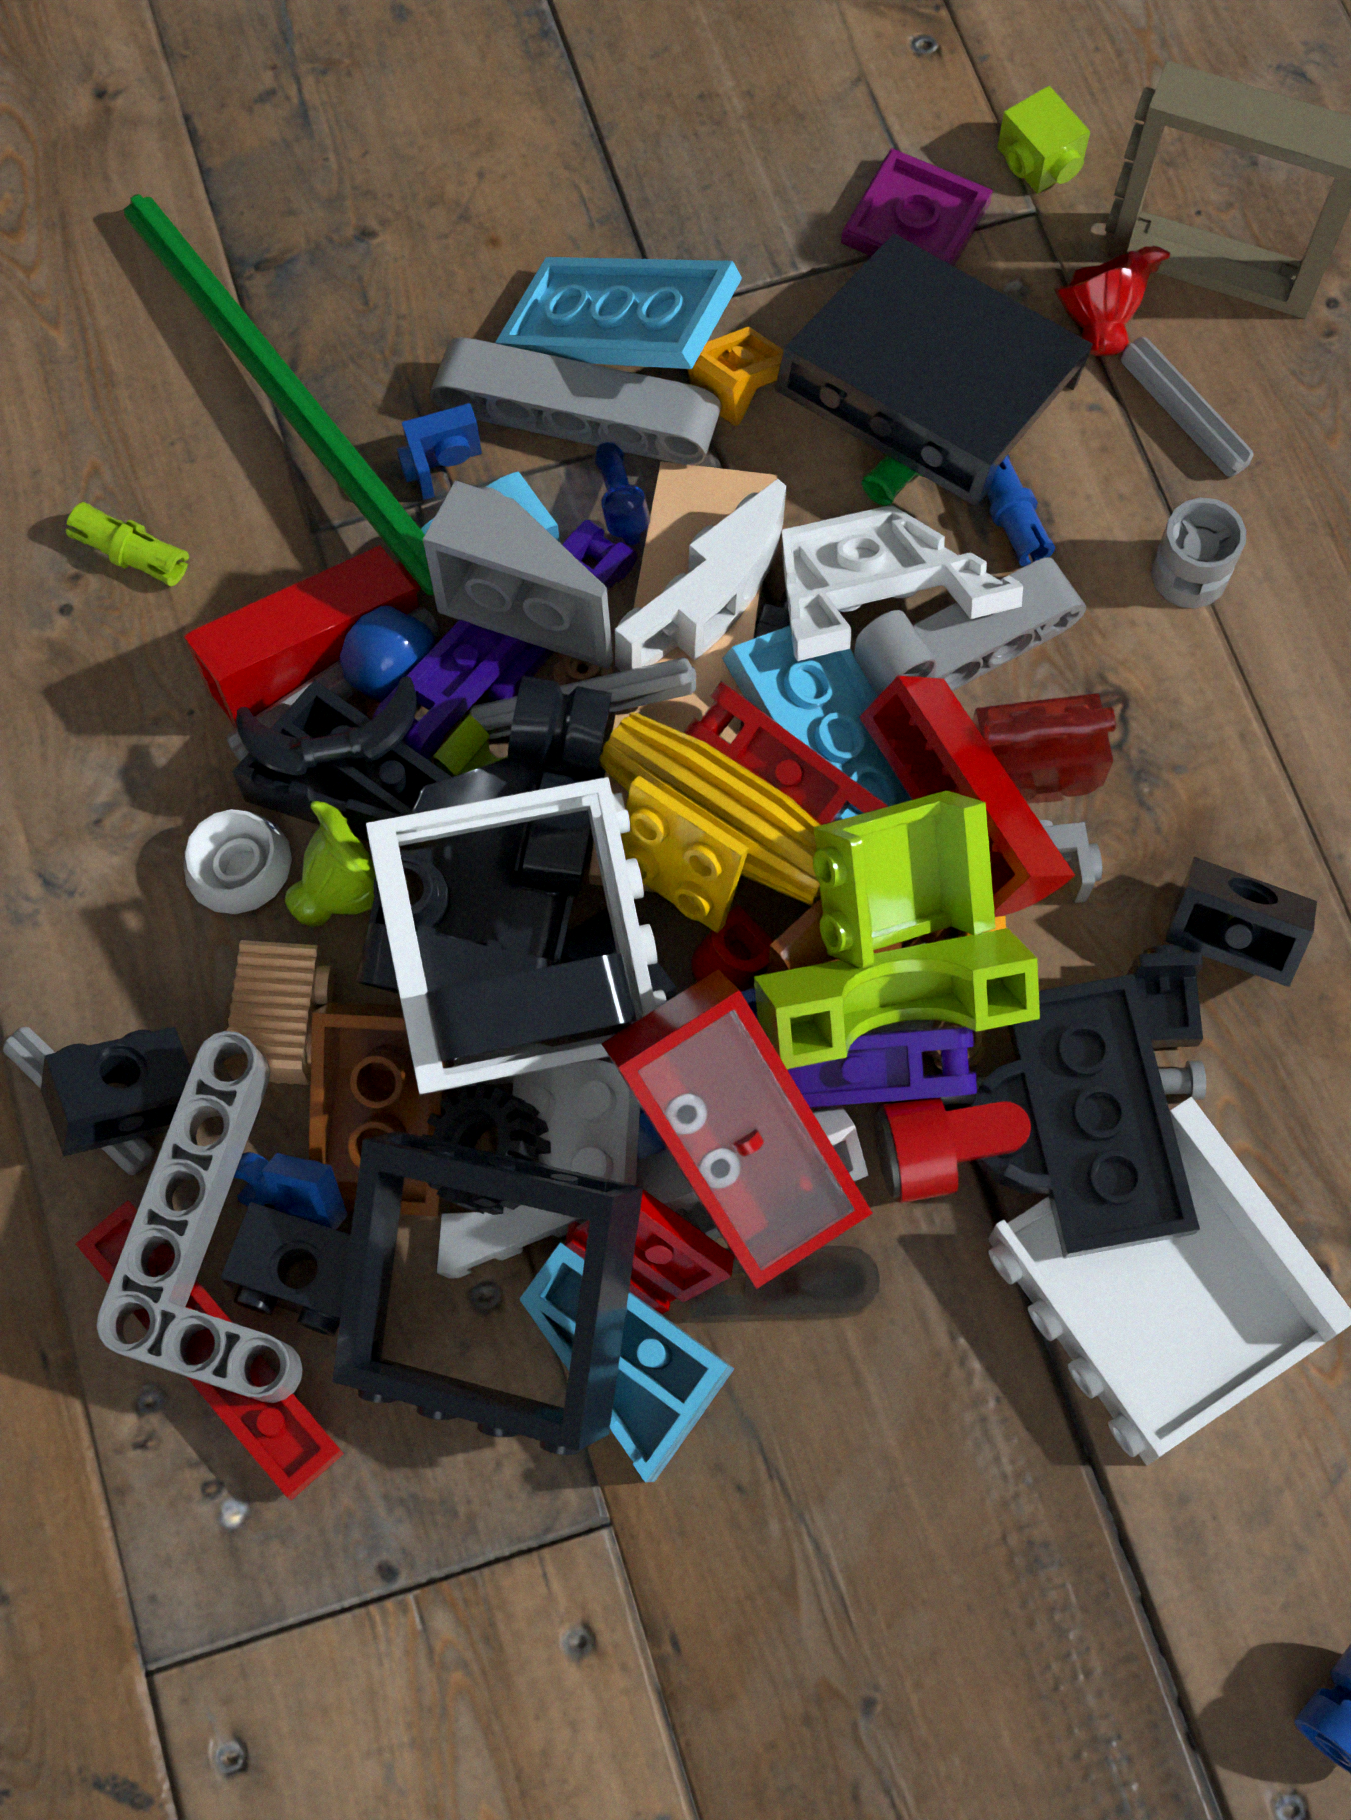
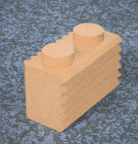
(274, 1005)

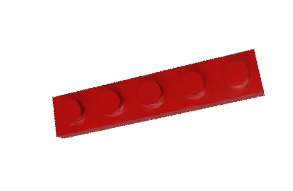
(276, 1434)

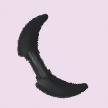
(367, 742)

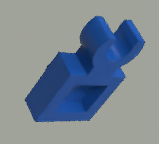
(293, 1187)

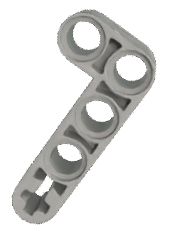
(965, 648)

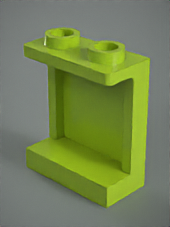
(903, 874)

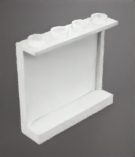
(1184, 1321)

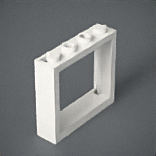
(621, 886)

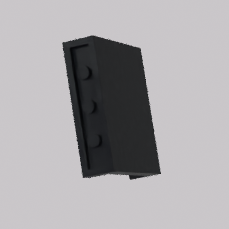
(930, 366)

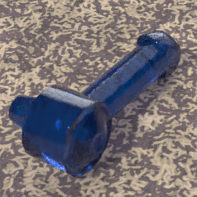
(623, 504)

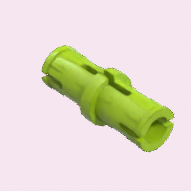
(127, 544)

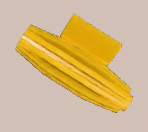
(705, 822)

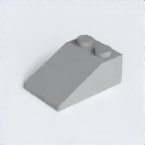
(513, 577)

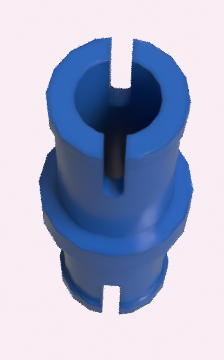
(1015, 511)

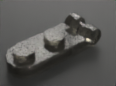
(822, 1285)

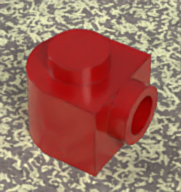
(736, 950)

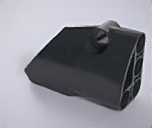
(491, 895)

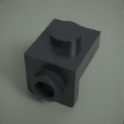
(1170, 995)

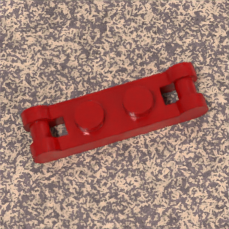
(780, 758)

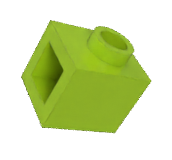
(1043, 140)

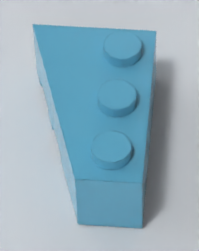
(662, 1370)

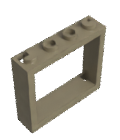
(1256, 123)

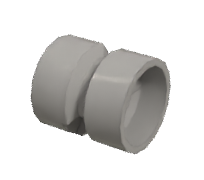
(1198, 552)

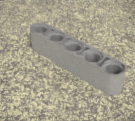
(577, 400)

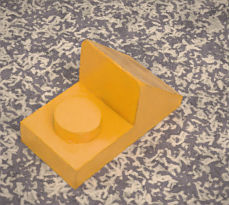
(735, 368)

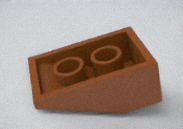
(364, 1089)

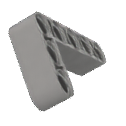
(191, 1232)

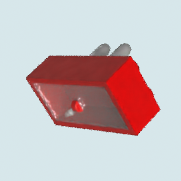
(737, 1127)

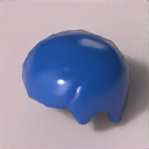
(383, 650)

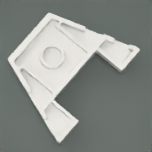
(873, 558)
(590, 1132)

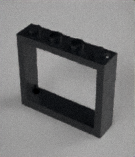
(602, 1305)

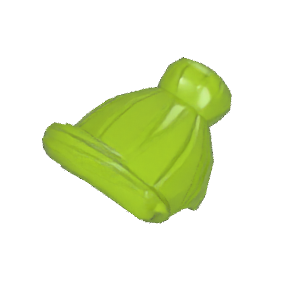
(335, 872)

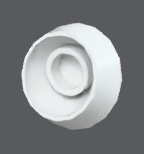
(256, 858)

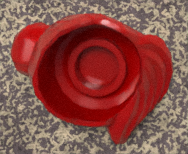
(1108, 295)

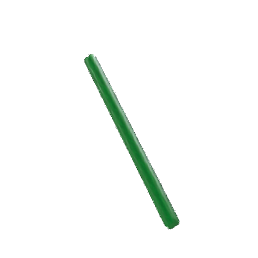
(282, 387)

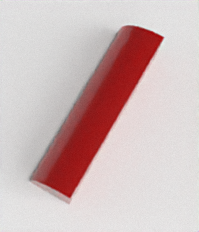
(940, 749)

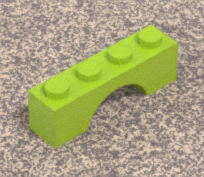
(964, 980)

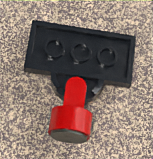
(1064, 1120)

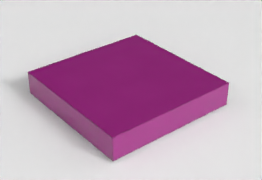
(920, 206)

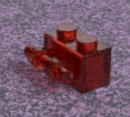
(1051, 743)

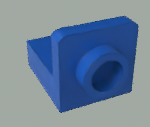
(437, 440)

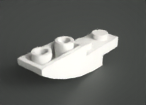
(721, 581)

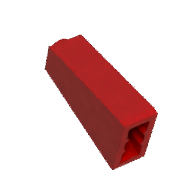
(294, 633)

